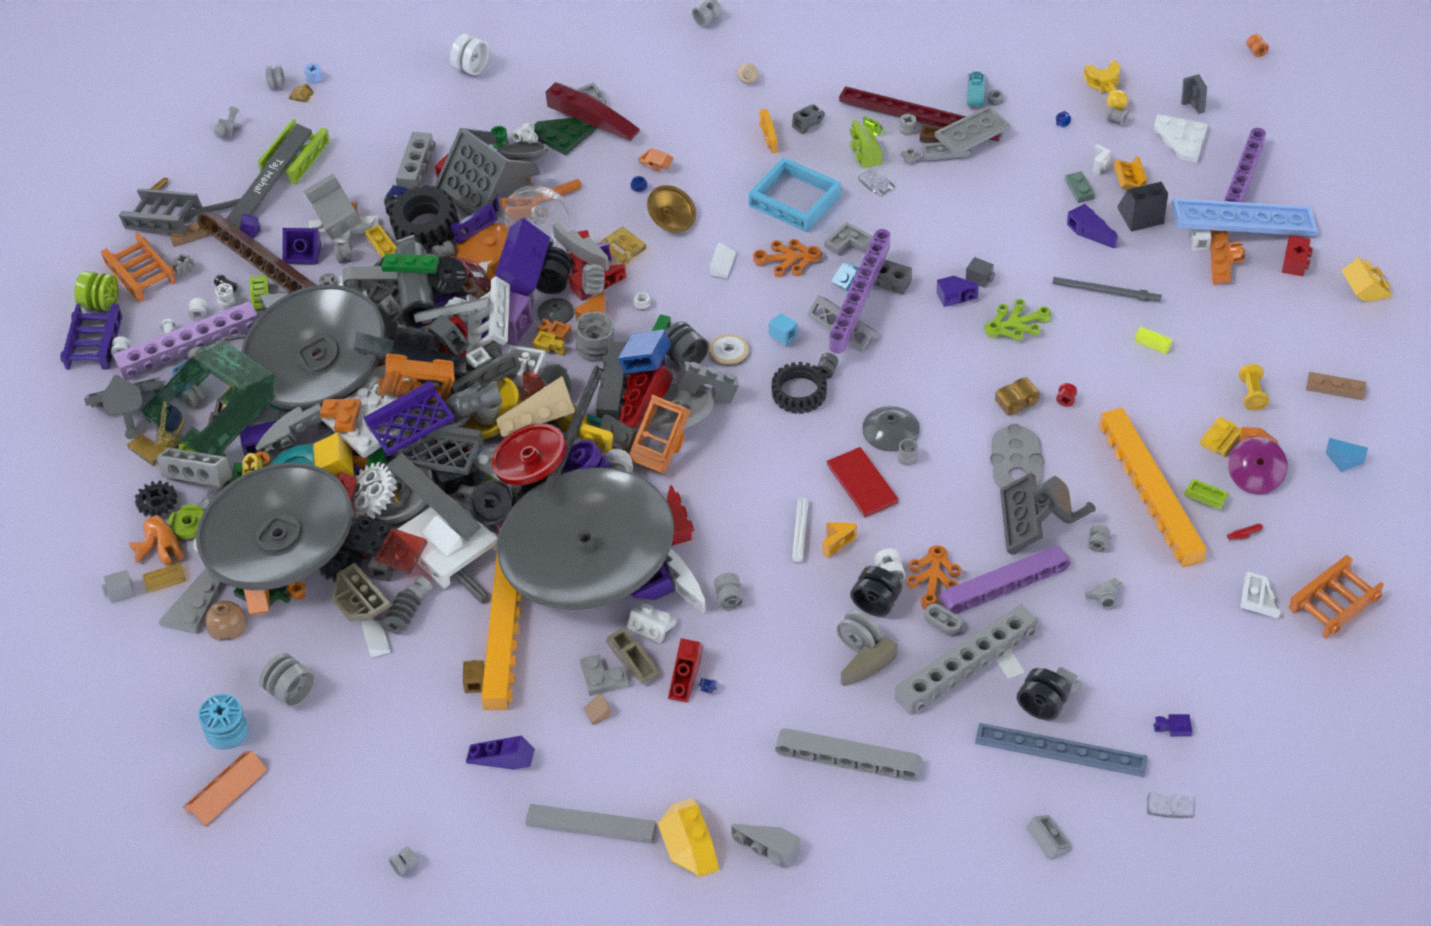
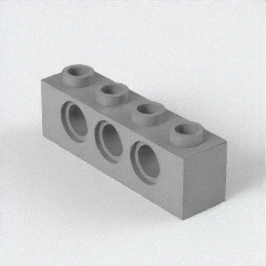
(415, 160)
(194, 467)

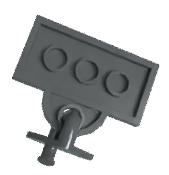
(122, 398)
(1028, 505)

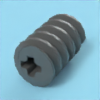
(401, 612)

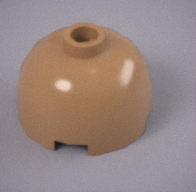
(225, 620)

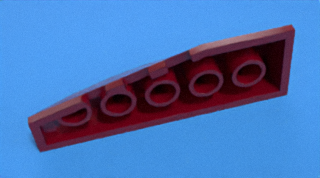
(589, 110)

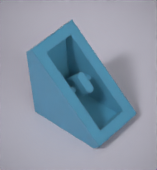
(1345, 454)

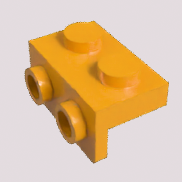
(1130, 174)

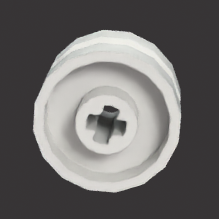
(469, 54)

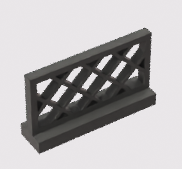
(446, 434)

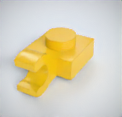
(547, 341)

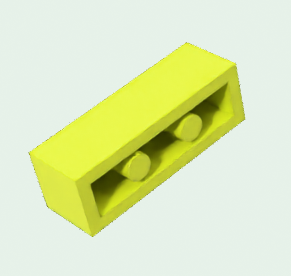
(1153, 340)

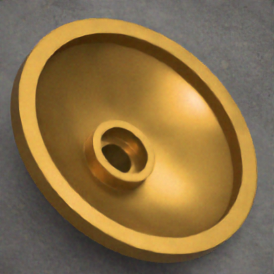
(671, 208)

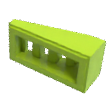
(257, 283)

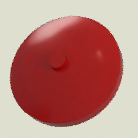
(529, 454)

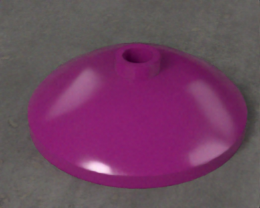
(1255, 477)

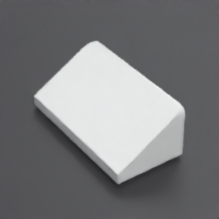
(722, 261)
(442, 536)
(375, 637)

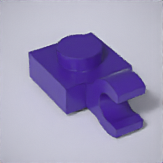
(1176, 724)

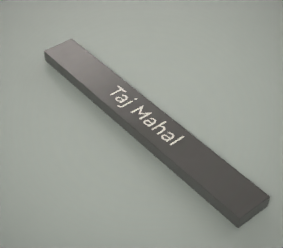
(270, 174)

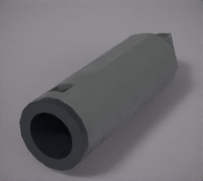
(414, 288)

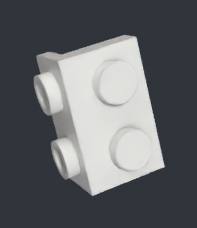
(650, 622)

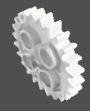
(373, 490)

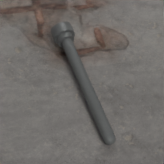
(211, 208)

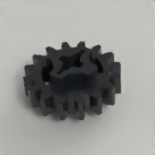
(156, 499)
(340, 561)

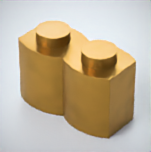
(1017, 396)

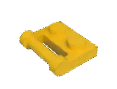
(598, 436)

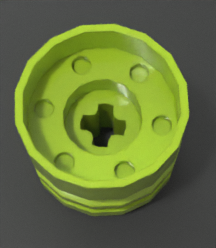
(96, 290)

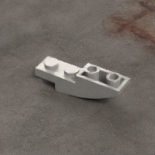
(284, 430)

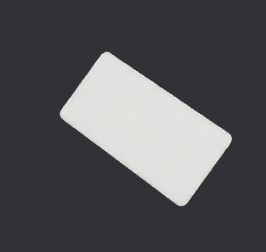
(1009, 664)

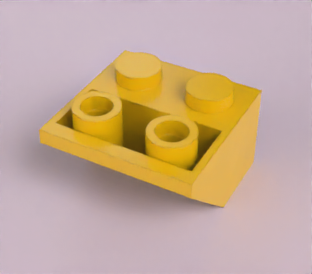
(1367, 280)

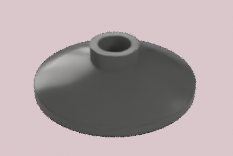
(556, 309)

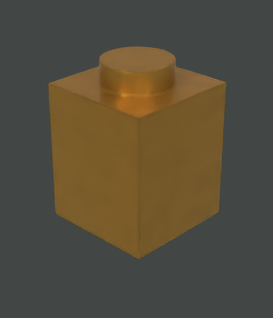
(473, 676)

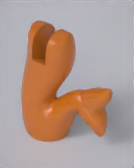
(157, 529)

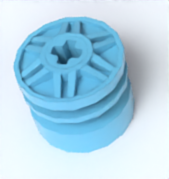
(223, 721)

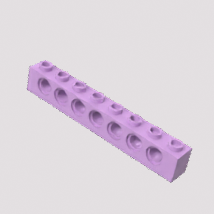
(179, 342)

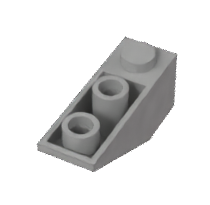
(771, 842)

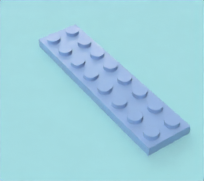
(1244, 217)

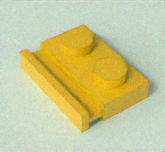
(1221, 436)

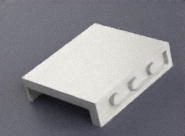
(438, 564)

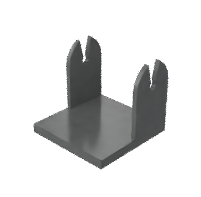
(477, 171)

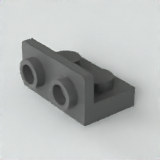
(1194, 93)

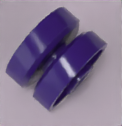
(585, 455)

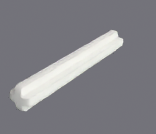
(800, 530)

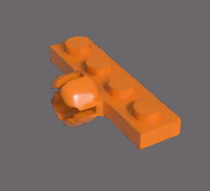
(1223, 255)

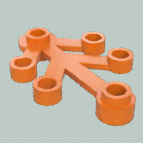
(808, 254)
(933, 573)

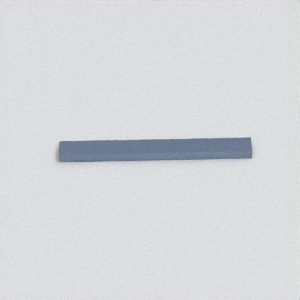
(1061, 749)

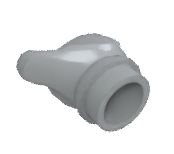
(1106, 593)

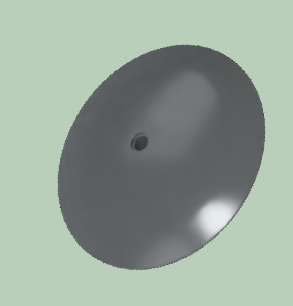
(588, 541)

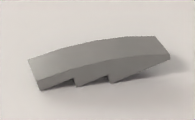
(582, 248)

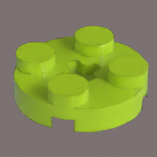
(178, 520)

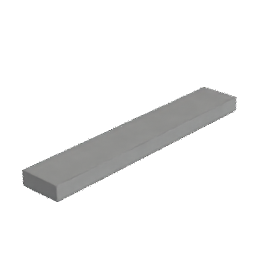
(590, 823)

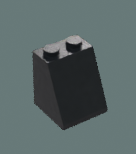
(1144, 206)
(451, 481)

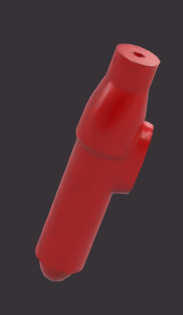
(1244, 532)

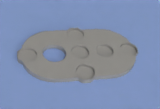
(1015, 449)

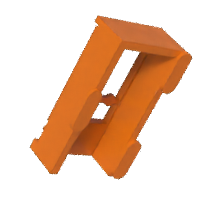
(399, 367)
(652, 458)

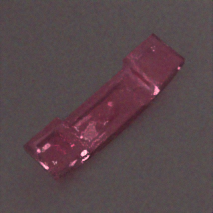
(475, 272)

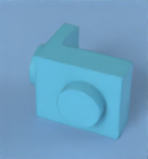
(845, 276)

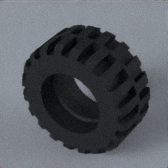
(419, 202)

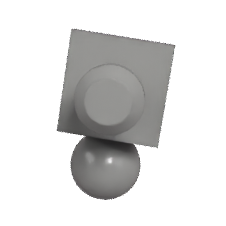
(225, 127)

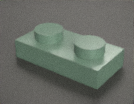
(1079, 187)

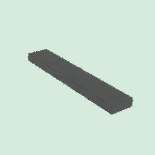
(434, 496)

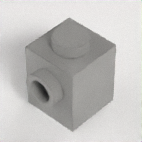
(118, 586)

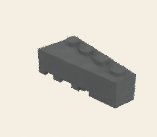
(612, 382)

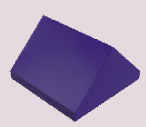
(301, 245)

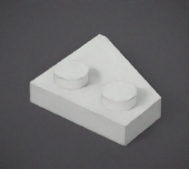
(1258, 595)

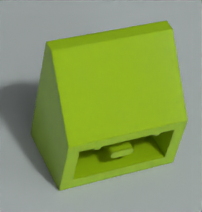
(865, 145)

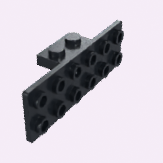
(409, 342)

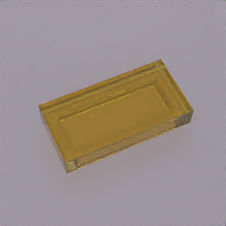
(145, 449)
(164, 577)

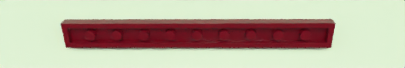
(899, 107)

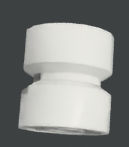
(890, 560)

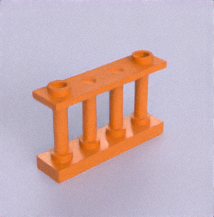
(129, 279)
(1330, 579)

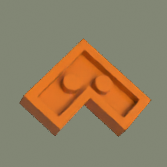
(344, 410)

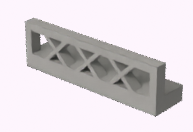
(834, 310)

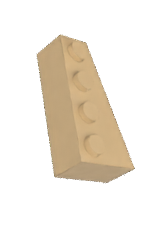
(541, 407)

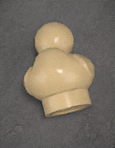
(747, 73)

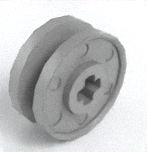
(858, 630)

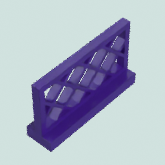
(401, 408)

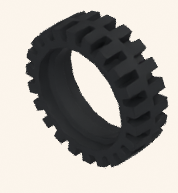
(799, 403)

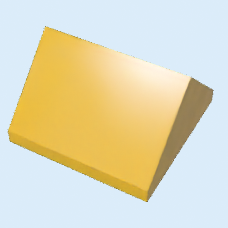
(334, 455)

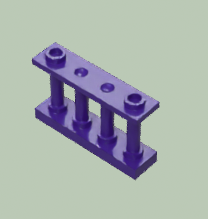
(109, 330)

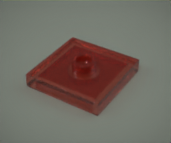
(400, 551)

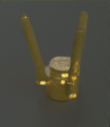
(164, 439)

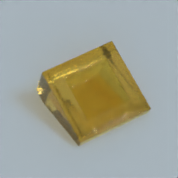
(301, 93)

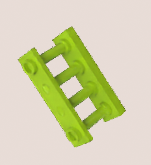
(302, 161)

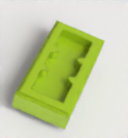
(1206, 494)

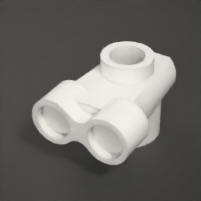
(525, 134)

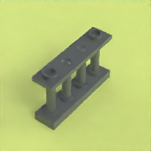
(160, 222)
(492, 371)

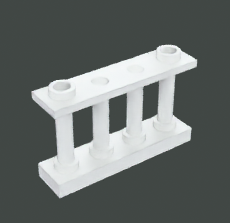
(498, 318)

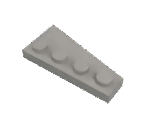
(191, 608)

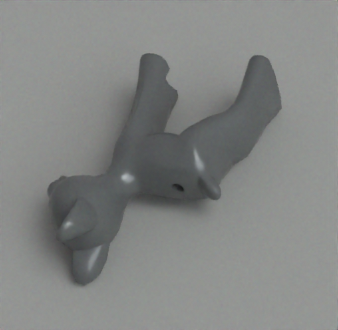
(467, 401)

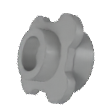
(910, 156)

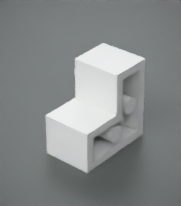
(529, 359)

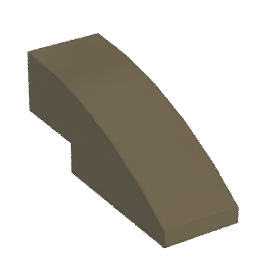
(632, 655)
(869, 661)

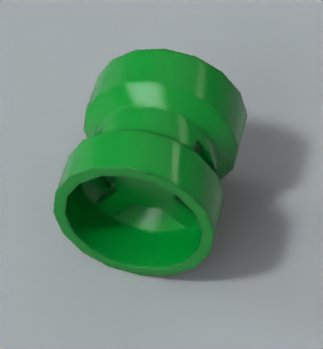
(501, 136)

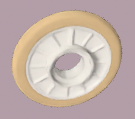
(724, 357)

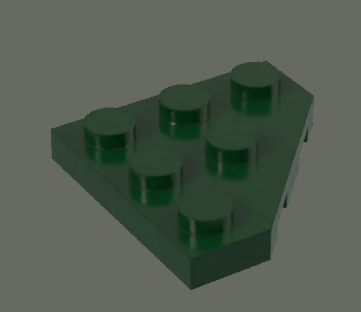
(563, 133)

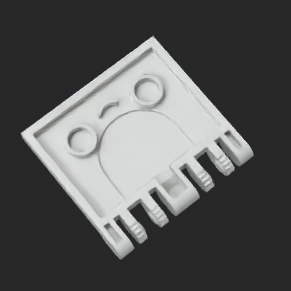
(361, 439)

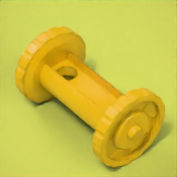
(1251, 376)

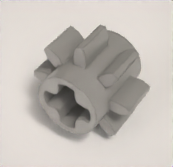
(183, 264)

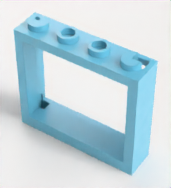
(789, 214)

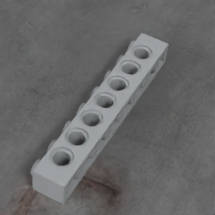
(965, 659)

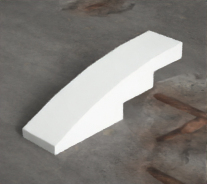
(685, 581)

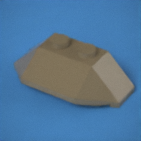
(358, 595)

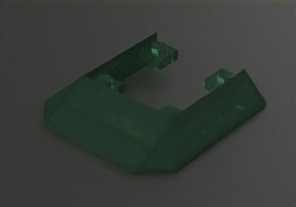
(249, 393)

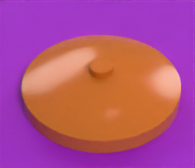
(484, 245)

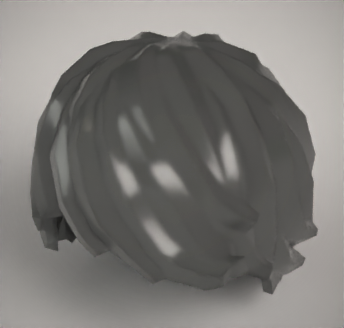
(553, 372)

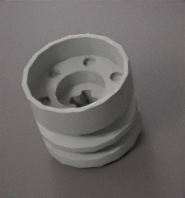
(591, 335)
(287, 680)

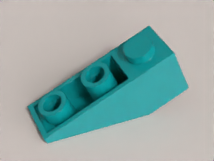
(976, 88)

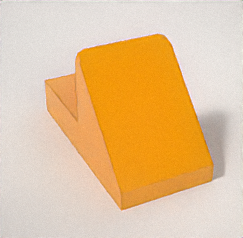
(838, 536)

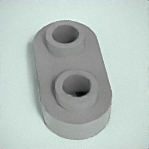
(944, 619)

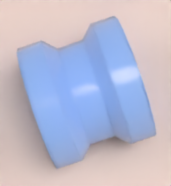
(313, 73)

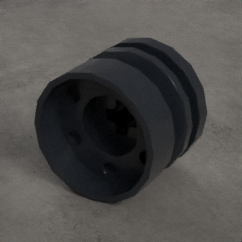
(554, 271)
(448, 286)

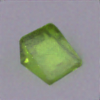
(872, 124)

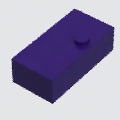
(523, 257)

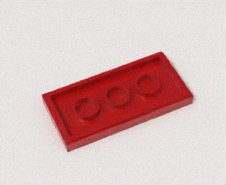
(862, 482)

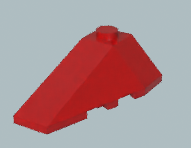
(639, 392)

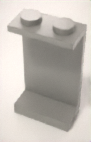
(332, 206)

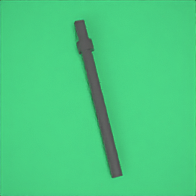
(1142, 294)

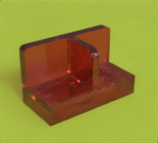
(532, 384)

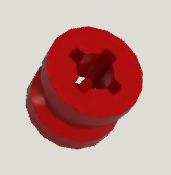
(1066, 394)

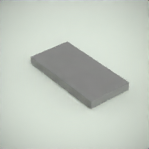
(972, 130)

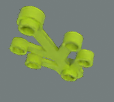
(996, 327)

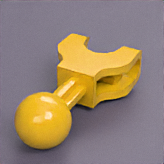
(1106, 81)

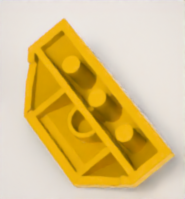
(688, 838)

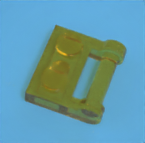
(627, 242)

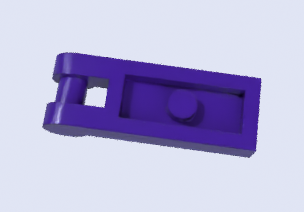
(474, 223)

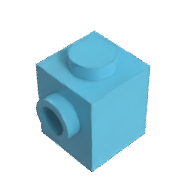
(783, 329)

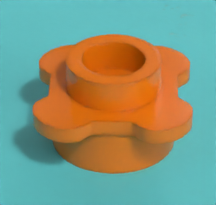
(297, 590)

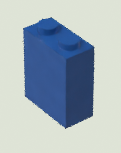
(644, 351)

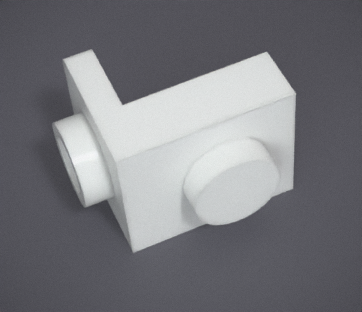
(1101, 159)

